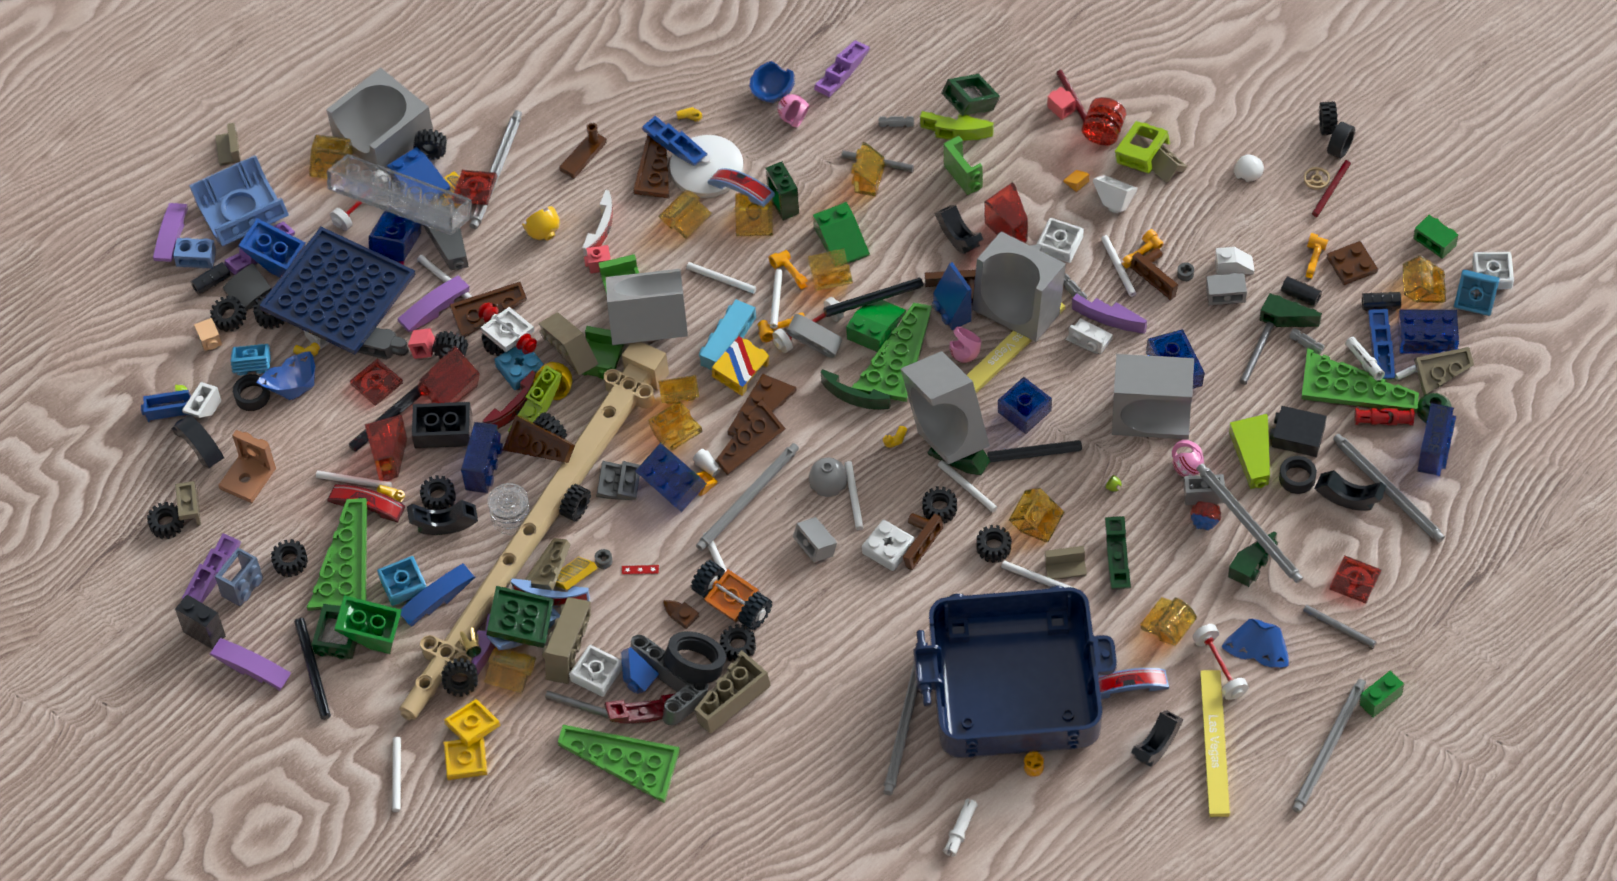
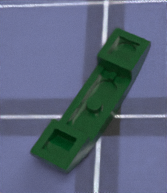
(876, 400)
(1117, 553)

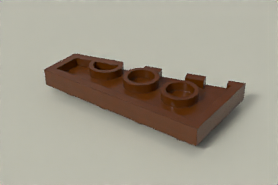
(653, 171)
(466, 311)
(771, 391)
(753, 435)
(536, 441)

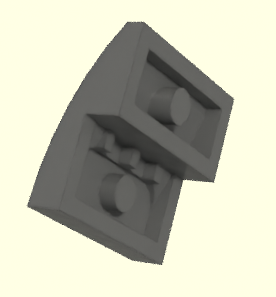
(247, 286)
(618, 481)

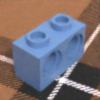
(194, 253)

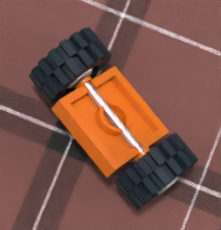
(731, 595)

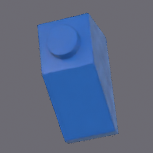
(636, 671)

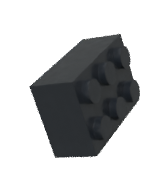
(441, 424)

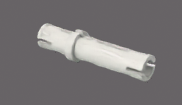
(1375, 370)
(957, 834)

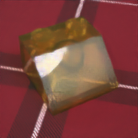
(753, 218)

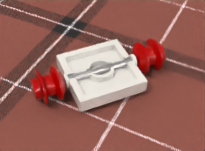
(507, 329)

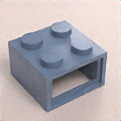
(244, 582)

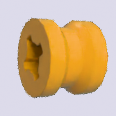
(1031, 759)

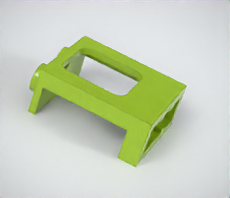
(1136, 156)

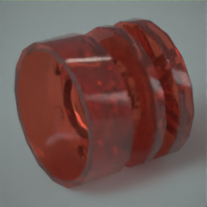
(1104, 121)

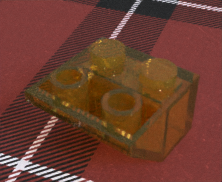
(327, 152)
(867, 170)
(1424, 281)
(1036, 515)

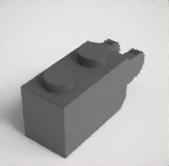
(383, 344)

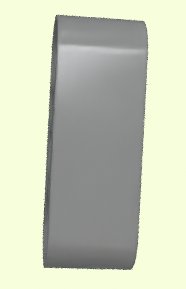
(814, 335)

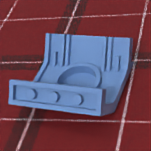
(235, 199)

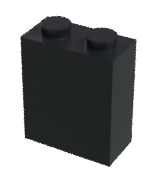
(1298, 431)
(200, 621)

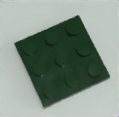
(519, 617)

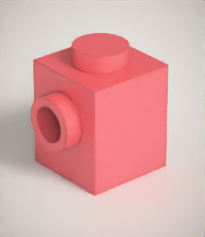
(1061, 103)
(595, 256)
(421, 343)

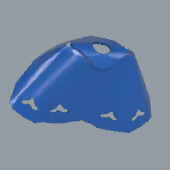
(291, 380)
(1258, 640)

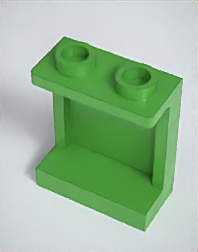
(967, 177)
(619, 266)
(603, 350)

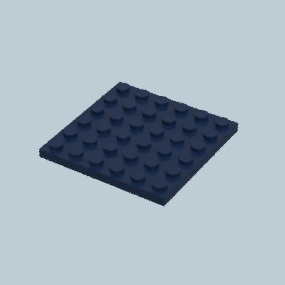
(337, 290)

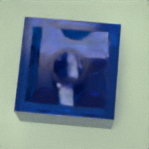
(1024, 405)

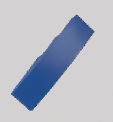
(674, 141)
(1381, 341)
(435, 594)

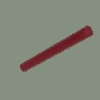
(1066, 84)
(1331, 188)

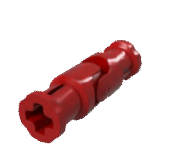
(1382, 417)

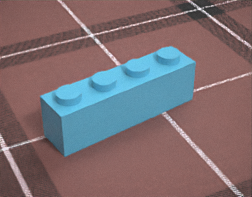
(735, 323)

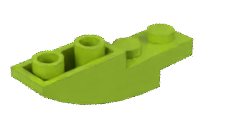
(964, 126)
(540, 394)

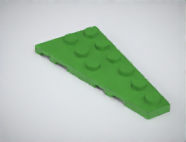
(897, 352)
(1348, 385)
(346, 559)
(632, 760)

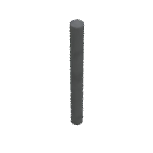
(888, 163)
(1256, 353)
(1339, 626)
(576, 703)

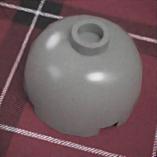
(827, 477)

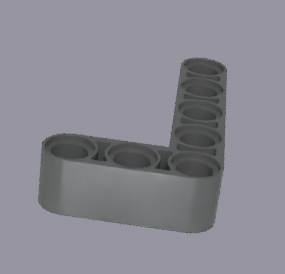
(687, 694)

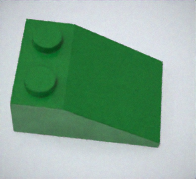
(840, 230)
(874, 324)
(368, 623)

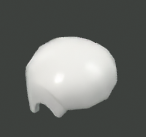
(1248, 168)

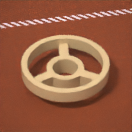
(1316, 176)

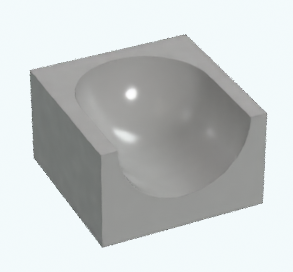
(379, 118)
(1018, 286)
(646, 306)
(1152, 396)
(945, 407)

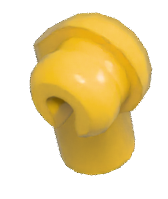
(690, 113)
(313, 348)
(892, 441)
(391, 492)

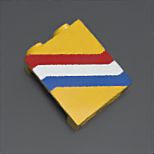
(739, 365)

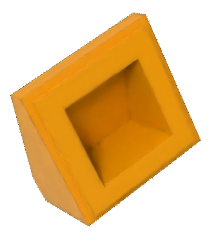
(1077, 180)
(711, 482)

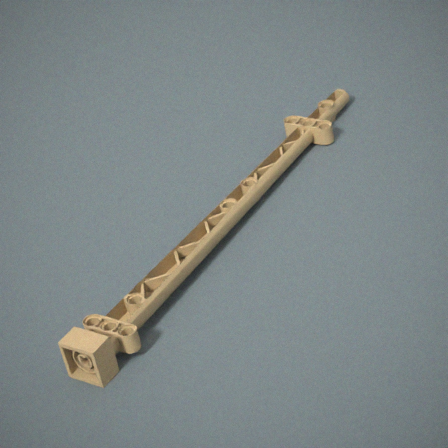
(641, 372)

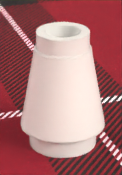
(706, 462)

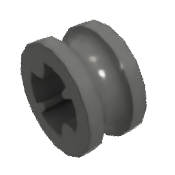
(1189, 275)
(603, 564)

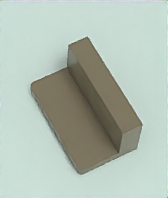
(228, 146)
(1166, 164)
(188, 501)
(1065, 563)

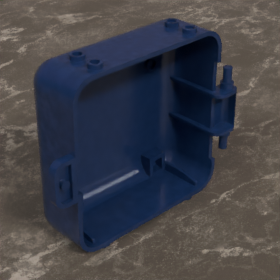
(1014, 671)

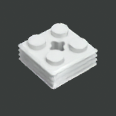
(1060, 239)
(1498, 262)
(893, 553)
(594, 660)

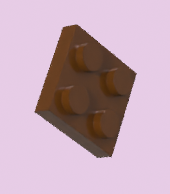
(1352, 263)

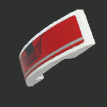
(604, 227)

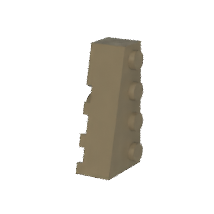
(568, 342)
(566, 639)
(732, 692)

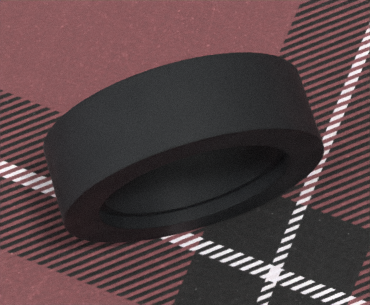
(691, 671)

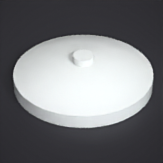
(720, 155)

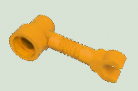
(1151, 241)
(1318, 244)
(782, 259)
(766, 331)

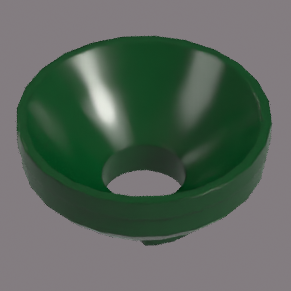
(1424, 404)

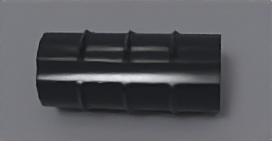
(210, 278)
(1301, 291)
(1381, 300)

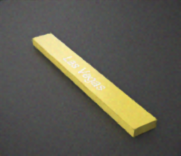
(999, 358)
(1214, 743)

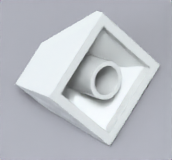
(1114, 193)

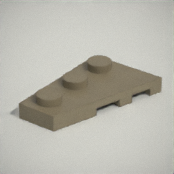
(1441, 367)
(549, 565)

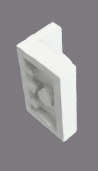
(1090, 336)

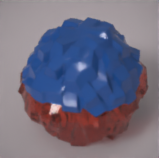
(1205, 515)

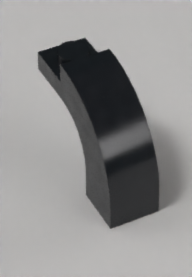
(956, 230)
(199, 440)
(1347, 494)
(444, 521)
(1159, 739)

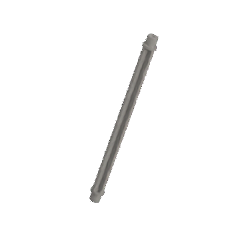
(498, 162)
(1396, 495)
(747, 496)
(1251, 525)
(901, 736)
(1330, 743)

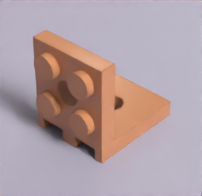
(253, 462)

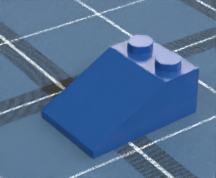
(418, 166)
(271, 247)
(953, 298)

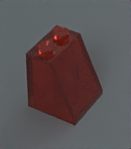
(1006, 213)
(449, 379)
(387, 445)

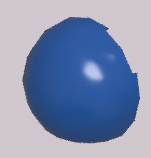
(771, 82)

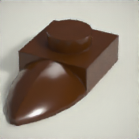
(681, 612)

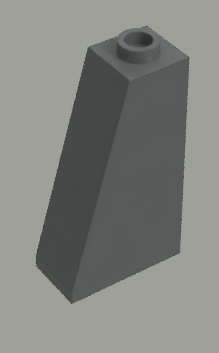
(450, 247)

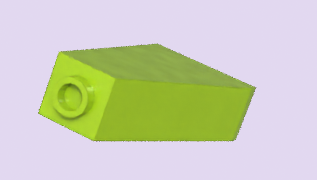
(1251, 444)

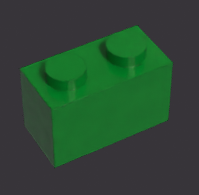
(1435, 236)
(1381, 694)

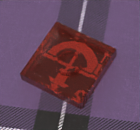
(476, 186)
(376, 382)
(1355, 579)

